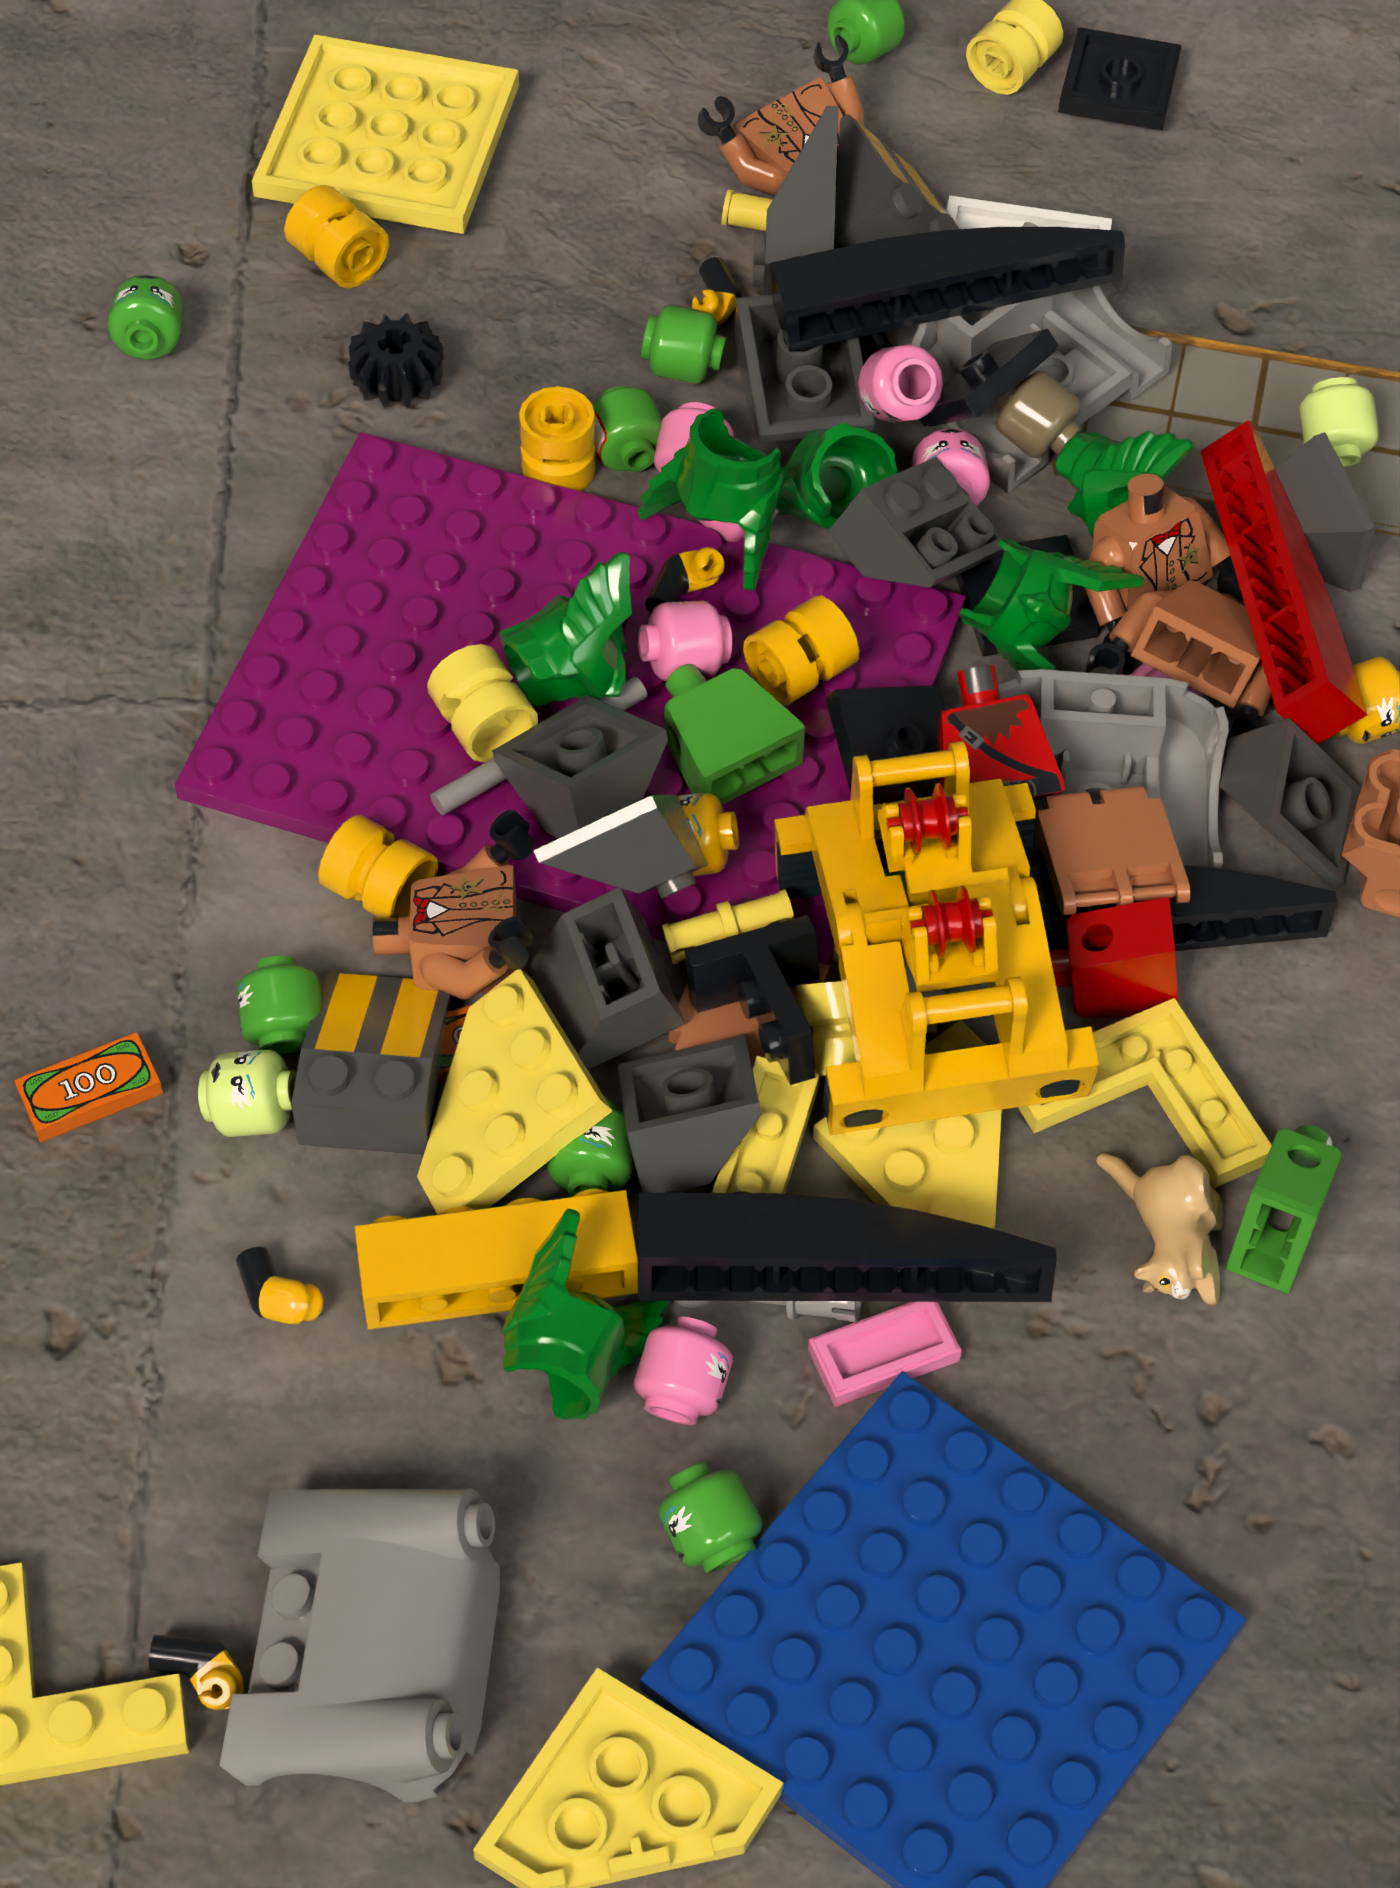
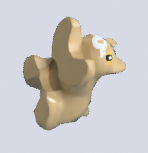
(1179, 1214)

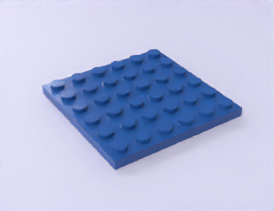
(944, 1653)

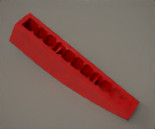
(1282, 589)

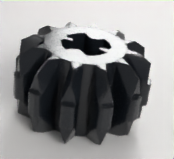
(396, 360)

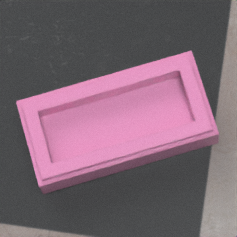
(878, 1348)

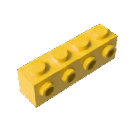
(480, 1258)

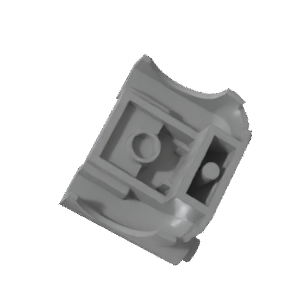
(1094, 360)
(1135, 734)
(369, 1639)

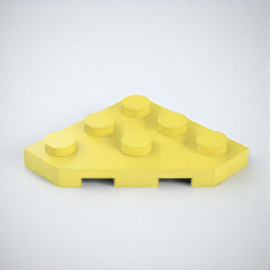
(507, 1099)
(927, 1165)
(624, 1797)

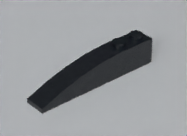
(934, 278)
(1222, 910)
(827, 1251)

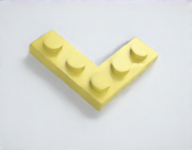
(1171, 1058)
(771, 1146)
(76, 1727)

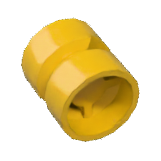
(336, 236)
(558, 437)
(805, 648)
(373, 867)

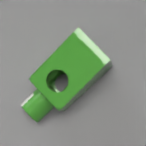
(729, 732)
(1293, 1181)

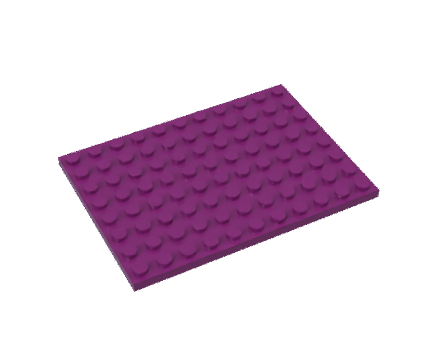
(445, 556)

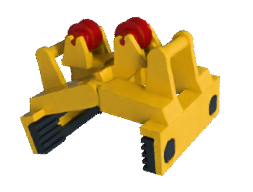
(962, 923)

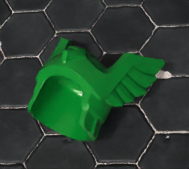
(1103, 467)
(831, 471)
(723, 483)
(1034, 600)
(575, 641)
(571, 1332)

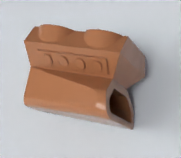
(1375, 835)

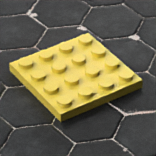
(388, 131)

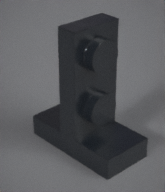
(758, 973)

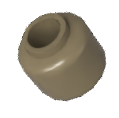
(1038, 415)

